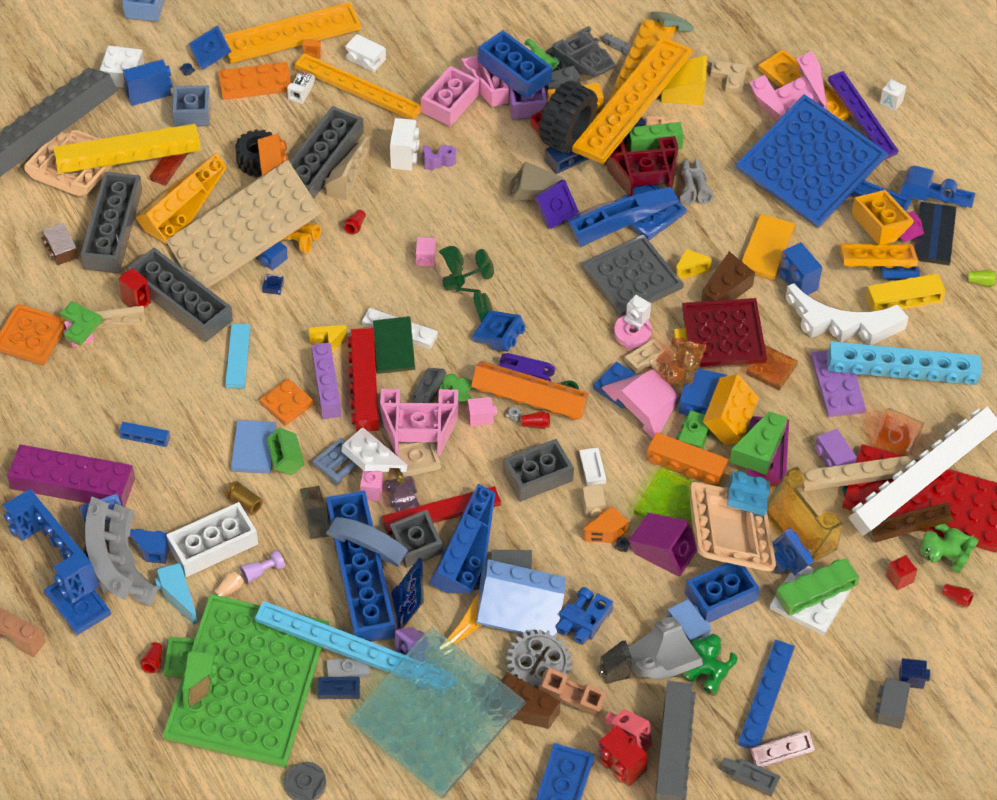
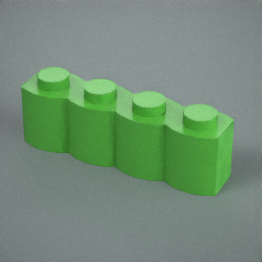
(816, 587)

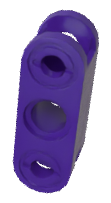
(527, 365)

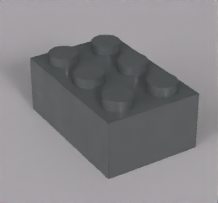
(538, 470)

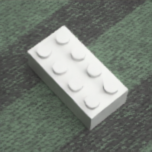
(212, 539)

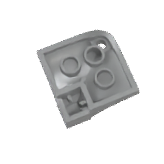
(664, 651)

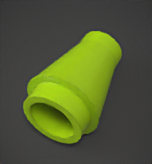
(984, 277)

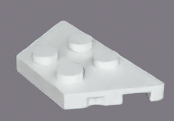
(371, 453)

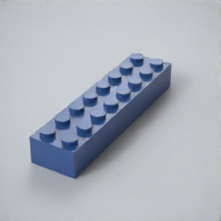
(361, 573)

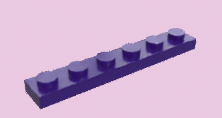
(861, 113)

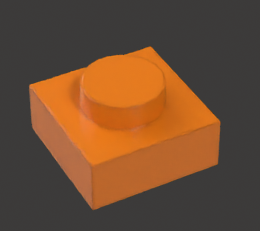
(312, 48)

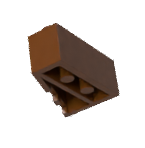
(729, 280)
(539, 708)

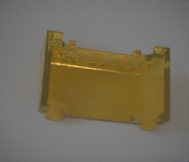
(790, 510)

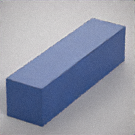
(144, 434)

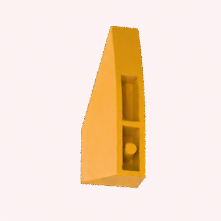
(182, 201)

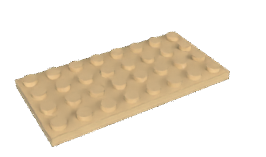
(244, 225)

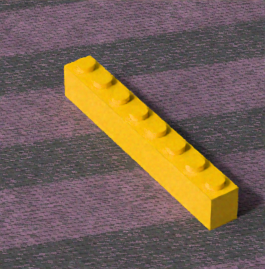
(126, 148)

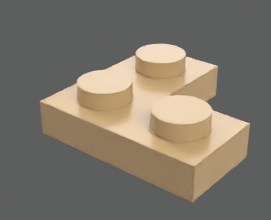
(733, 72)

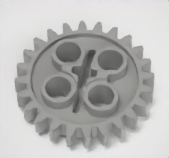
(522, 652)

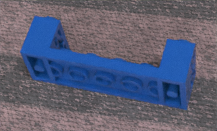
(74, 574)

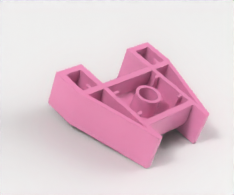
(782, 99)
(419, 420)

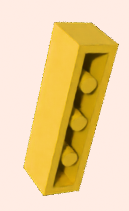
(906, 293)

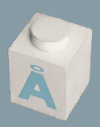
(892, 95)

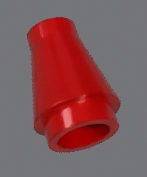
(353, 224)
(536, 420)
(959, 595)
(152, 659)

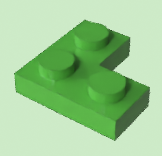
(83, 322)

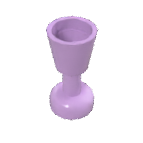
(254, 570)

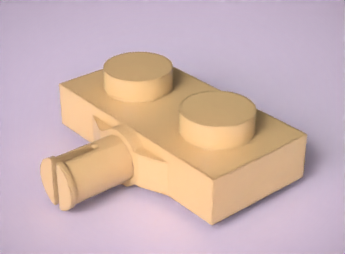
(646, 356)

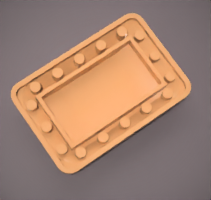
(729, 532)

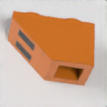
(606, 527)

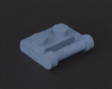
(332, 459)

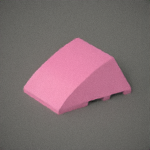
(647, 398)

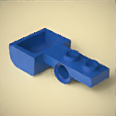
(919, 186)

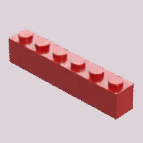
(364, 379)

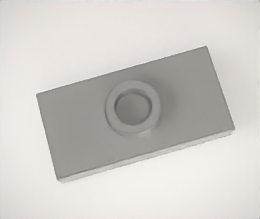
(347, 668)

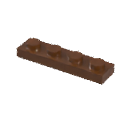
(912, 522)

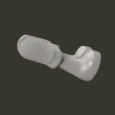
(694, 176)

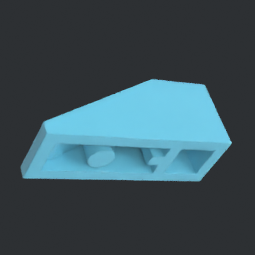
(175, 590)

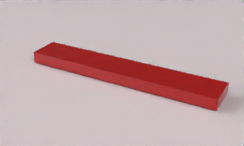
(437, 510)

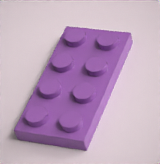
(838, 389)

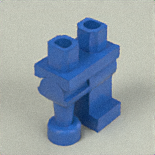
(583, 621)

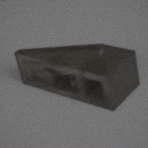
(315, 512)

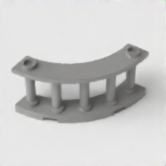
(116, 568)

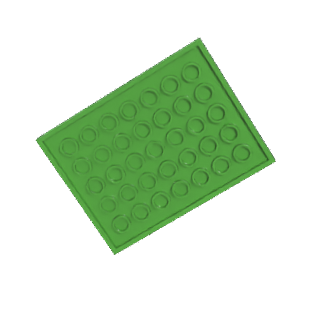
(258, 687)

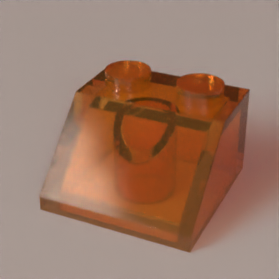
(897, 432)

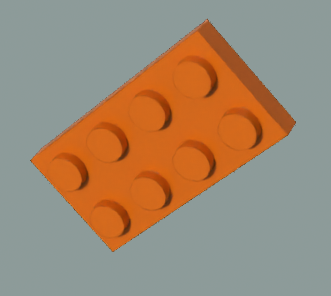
(254, 80)

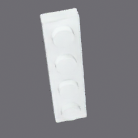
(421, 335)

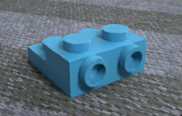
(748, 493)

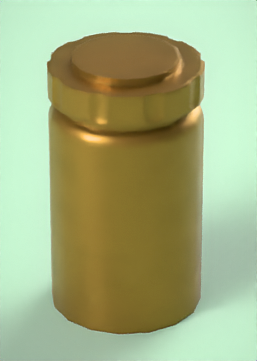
(239, 493)

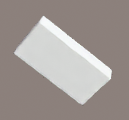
(592, 466)

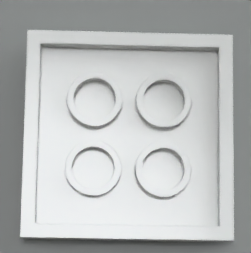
(818, 616)

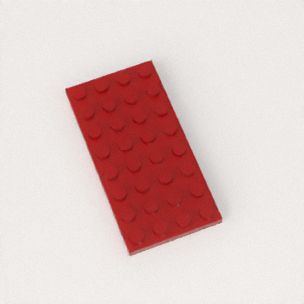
(969, 498)

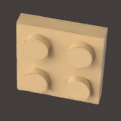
(419, 457)

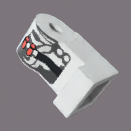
(301, 85)

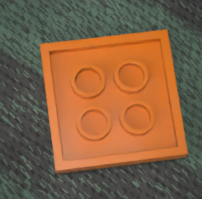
(31, 334)

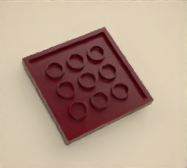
(727, 329)

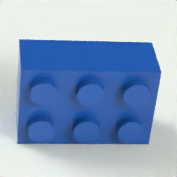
(722, 591)

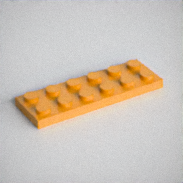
(783, 69)

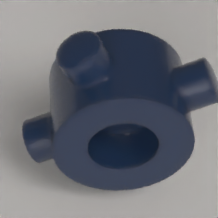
(187, 69)

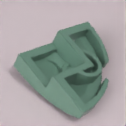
(669, 19)

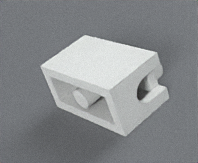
(365, 53)

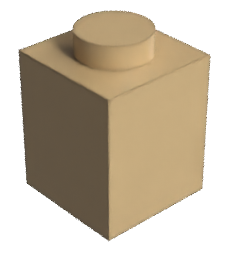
(593, 501)

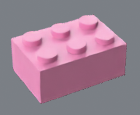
(450, 96)

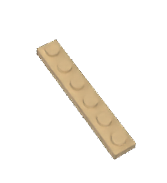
(854, 473)

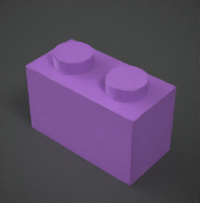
(834, 449)

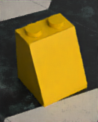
(687, 84)

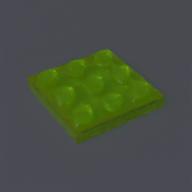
(666, 496)

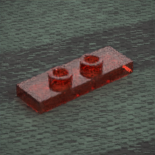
(166, 168)

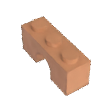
(24, 634)
(580, 696)

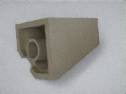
(531, 181)

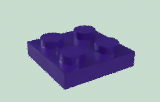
(556, 204)

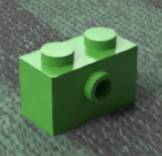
(694, 430)
(285, 451)

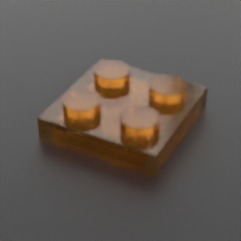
(775, 371)

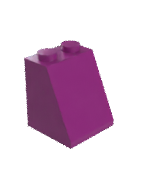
(664, 542)

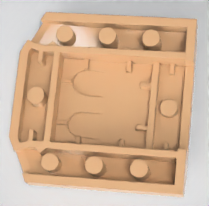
(44, 169)

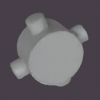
(514, 414)

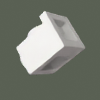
(637, 311)

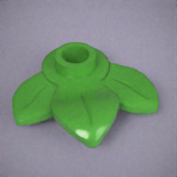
(463, 385)

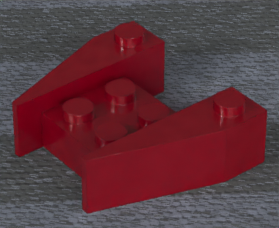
(645, 166)

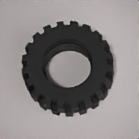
(567, 115)

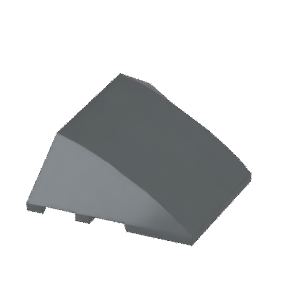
(584, 54)

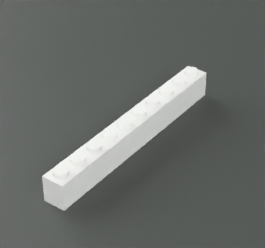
(924, 471)

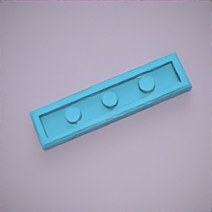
(238, 356)

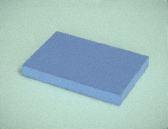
(251, 447)

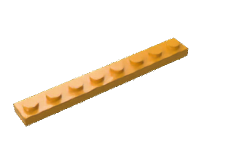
(359, 87)

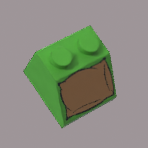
(199, 678)

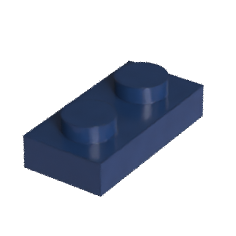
(338, 687)

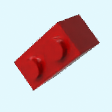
(134, 289)

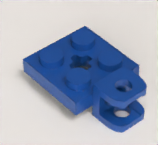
(790, 553)

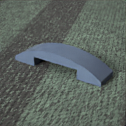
(368, 537)

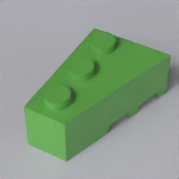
(760, 444)

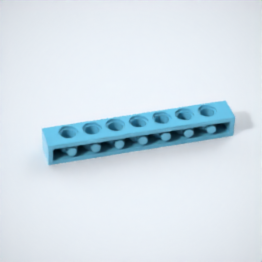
(904, 363)

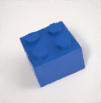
(800, 268)

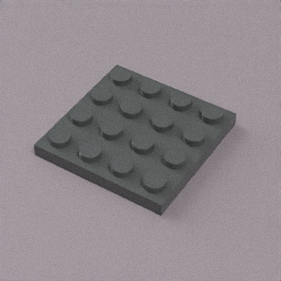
(632, 271)

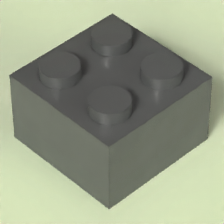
(418, 536)

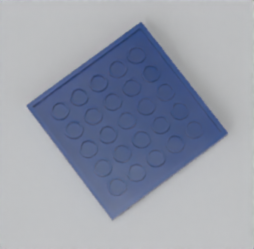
(811, 160)

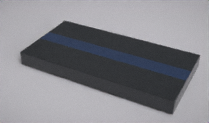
(938, 230)

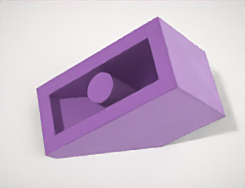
(406, 639)

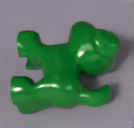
(708, 649)

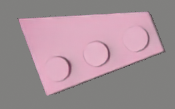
(490, 87)

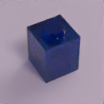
(914, 672)

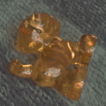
(686, 358)

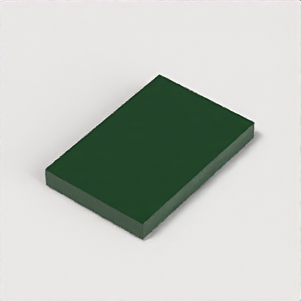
(394, 345)

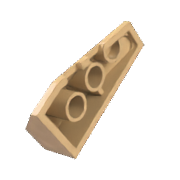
(346, 172)

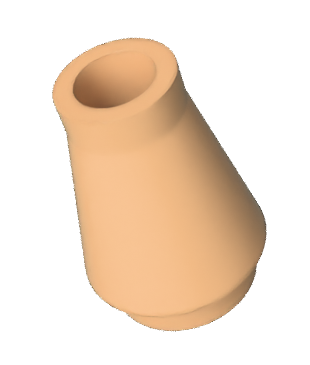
(229, 585)

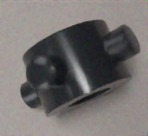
(622, 544)

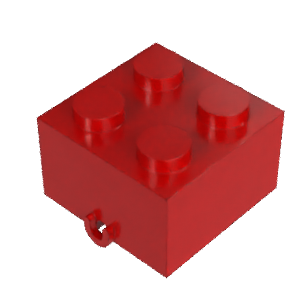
(622, 757)

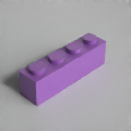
(326, 380)

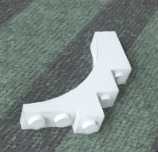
(844, 324)

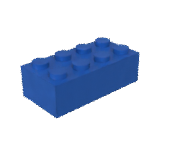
(514, 64)

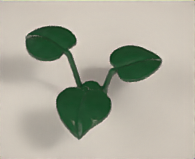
(456, 280)

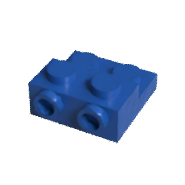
(499, 330)

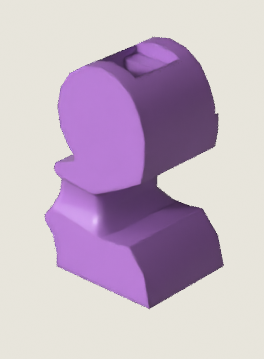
(445, 157)

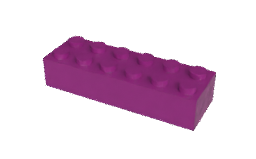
(69, 475)

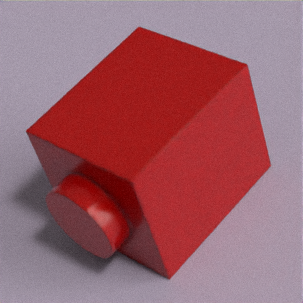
(901, 572)

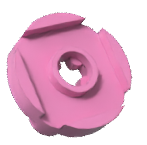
(631, 340)

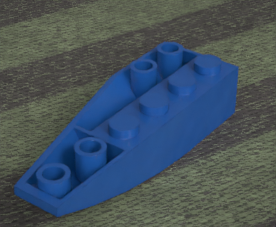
(617, 214)
(467, 546)

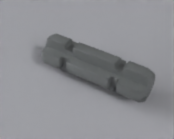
(617, 43)

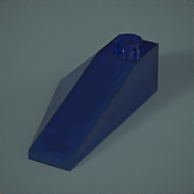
(408, 595)

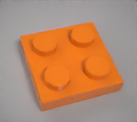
(286, 402)

